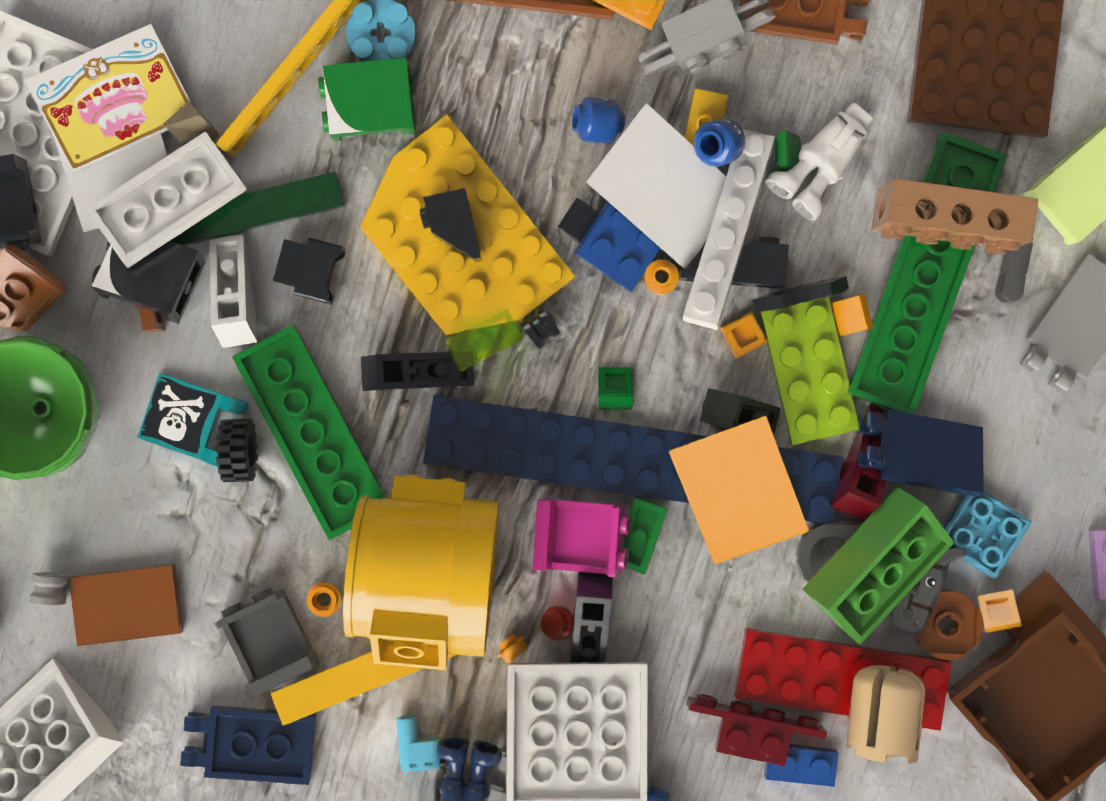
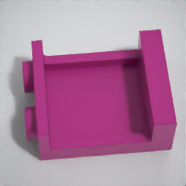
(580, 536)

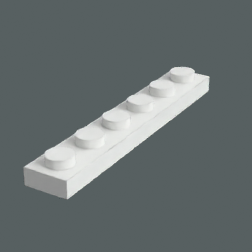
(728, 232)

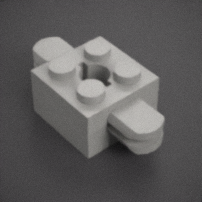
(704, 35)

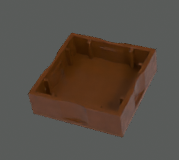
(1041, 705)

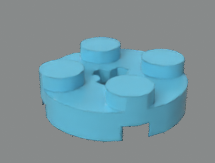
(367, 18)

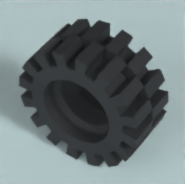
(237, 450)

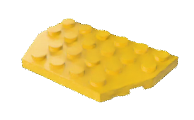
(517, 261)

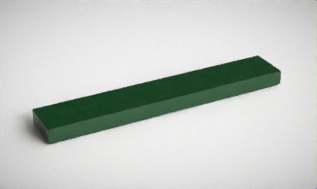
(267, 208)

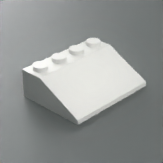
(51, 737)

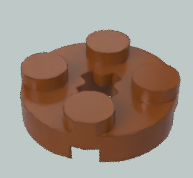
(960, 638)

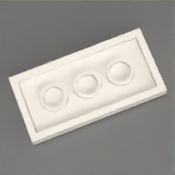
(166, 199)

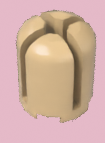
(886, 714)

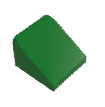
(786, 150)
(615, 388)

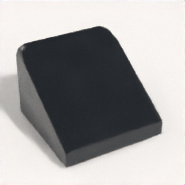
(578, 220)

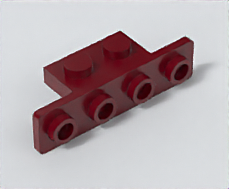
(754, 733)

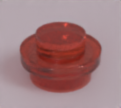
(557, 623)

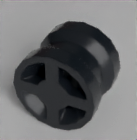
(539, 327)

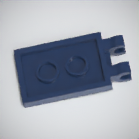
(925, 451)
(251, 745)

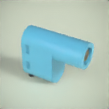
(414, 751)

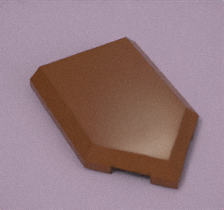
(25, 289)

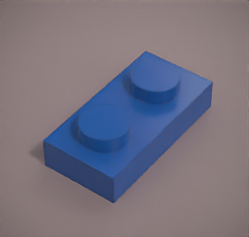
(805, 766)

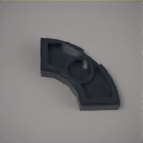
(800, 294)

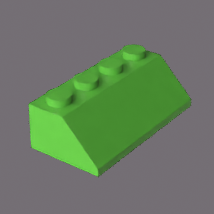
(879, 564)

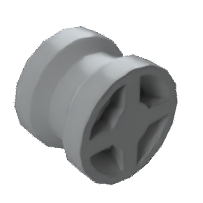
(49, 588)

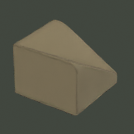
(189, 124)

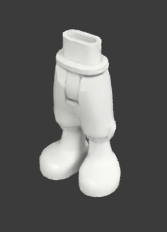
(830, 152)

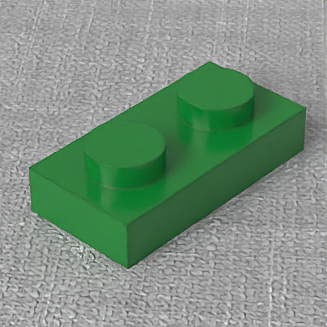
(644, 532)

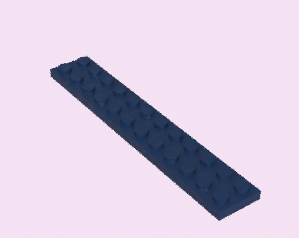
(594, 453)

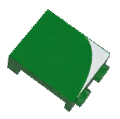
(367, 98)

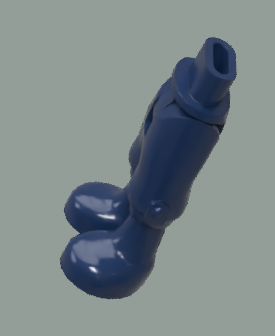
(482, 756)

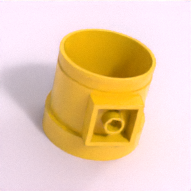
(421, 572)

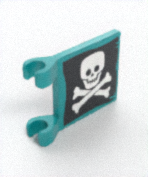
(184, 416)

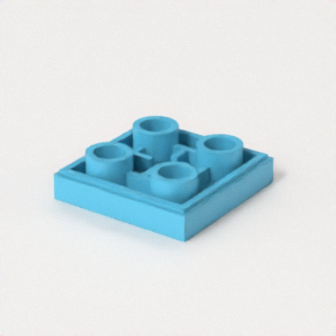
(986, 531)

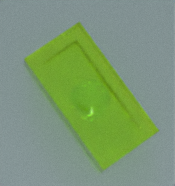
(483, 340)

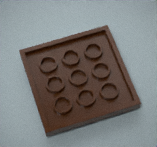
(986, 65)

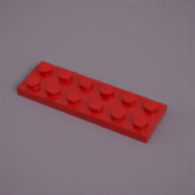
(821, 673)

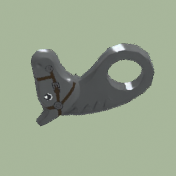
(916, 607)

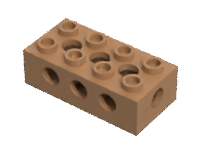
(954, 215)

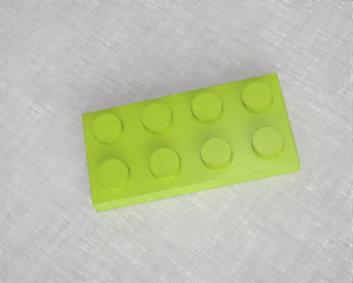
(809, 371)

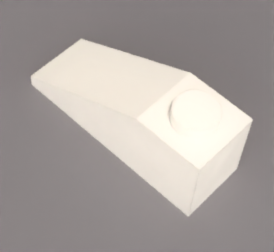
(231, 292)

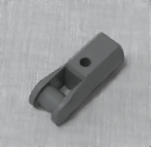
(1012, 276)

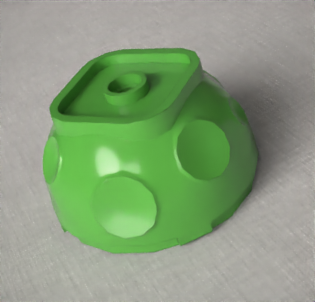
(52, 441)

